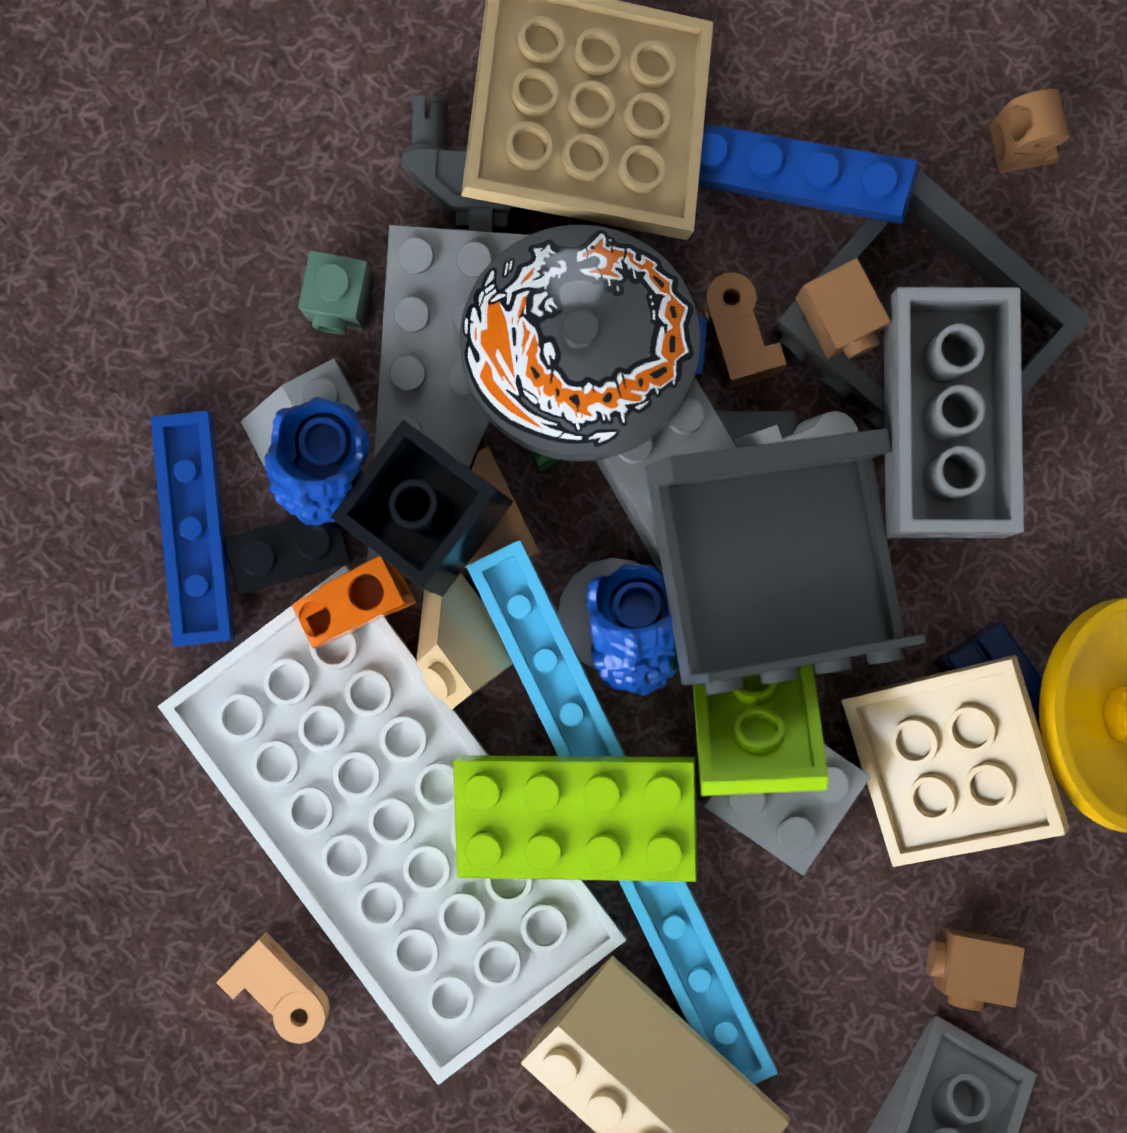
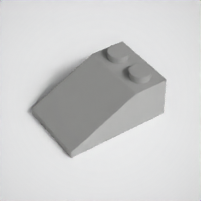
(955, 1087)

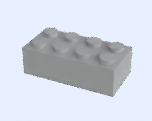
(953, 413)

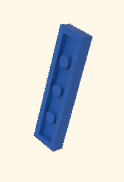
(807, 173)
(192, 528)

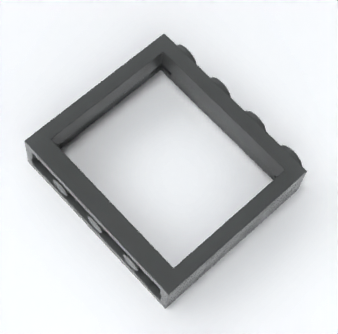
(981, 252)

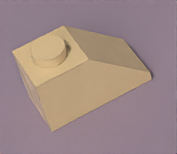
(458, 644)

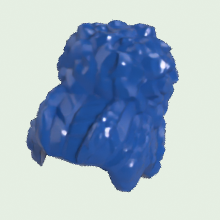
(315, 458)
(632, 629)

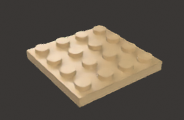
(590, 112)

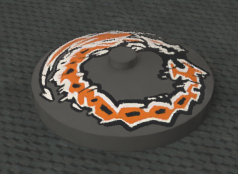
(579, 342)

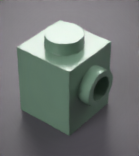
(336, 292)

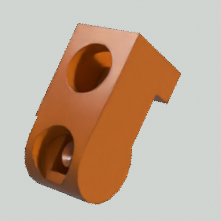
(352, 601)

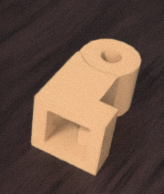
(281, 988)

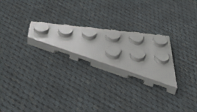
(420, 347)

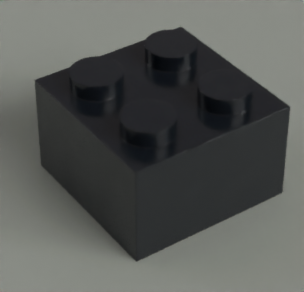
(421, 509)

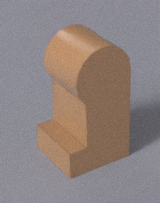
(1029, 131)
(736, 332)

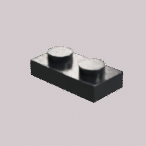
(285, 553)

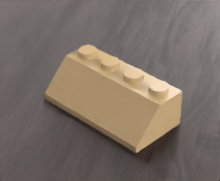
(640, 1067)

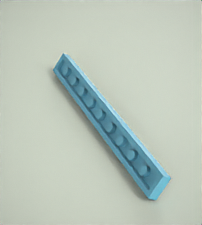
(581, 728)

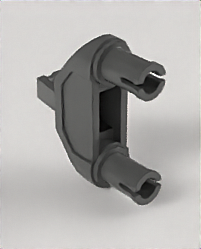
(441, 171)

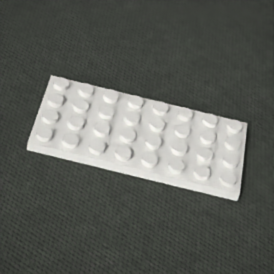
(351, 795)

